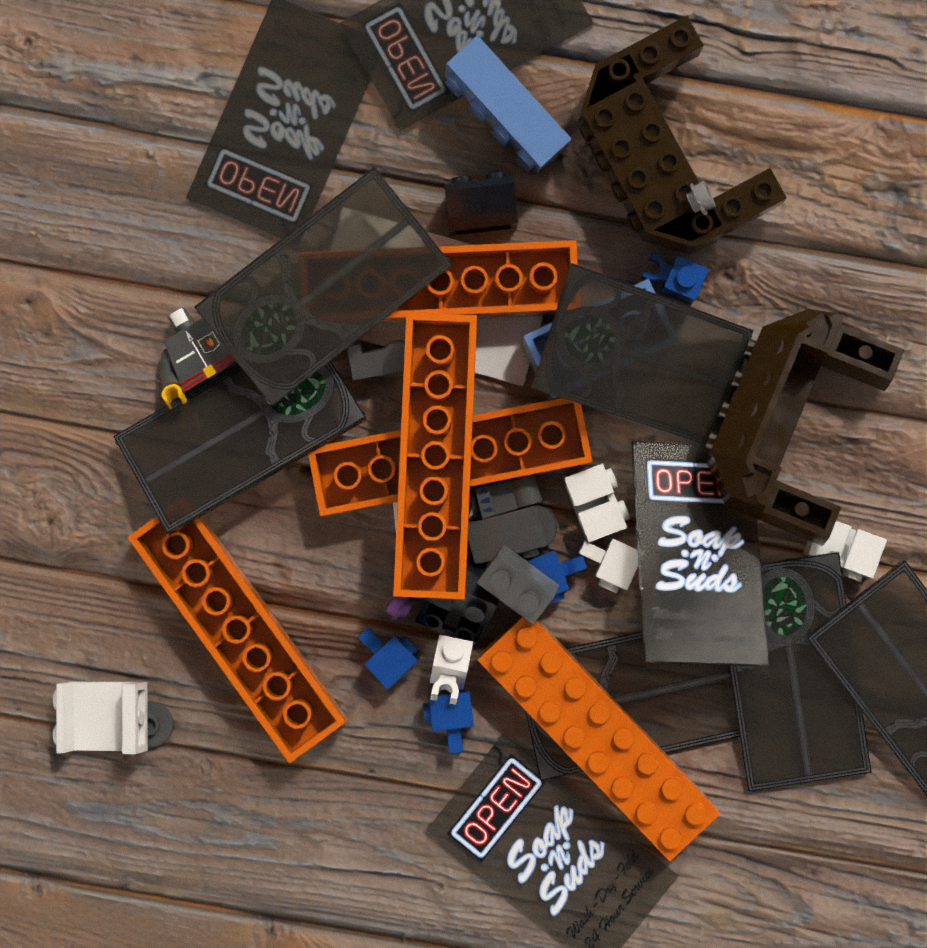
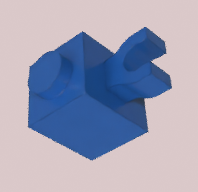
(681, 278)
(551, 567)
(389, 659)
(450, 717)

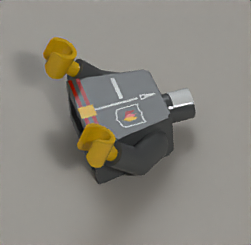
(191, 357)

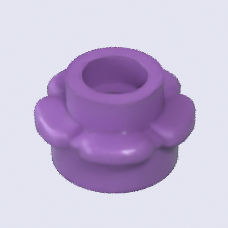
(398, 606)

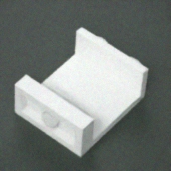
(101, 716)

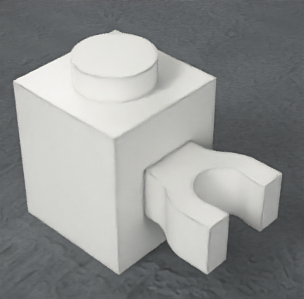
(615, 565)
(450, 666)

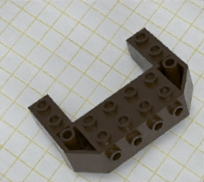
(645, 158)
(767, 408)

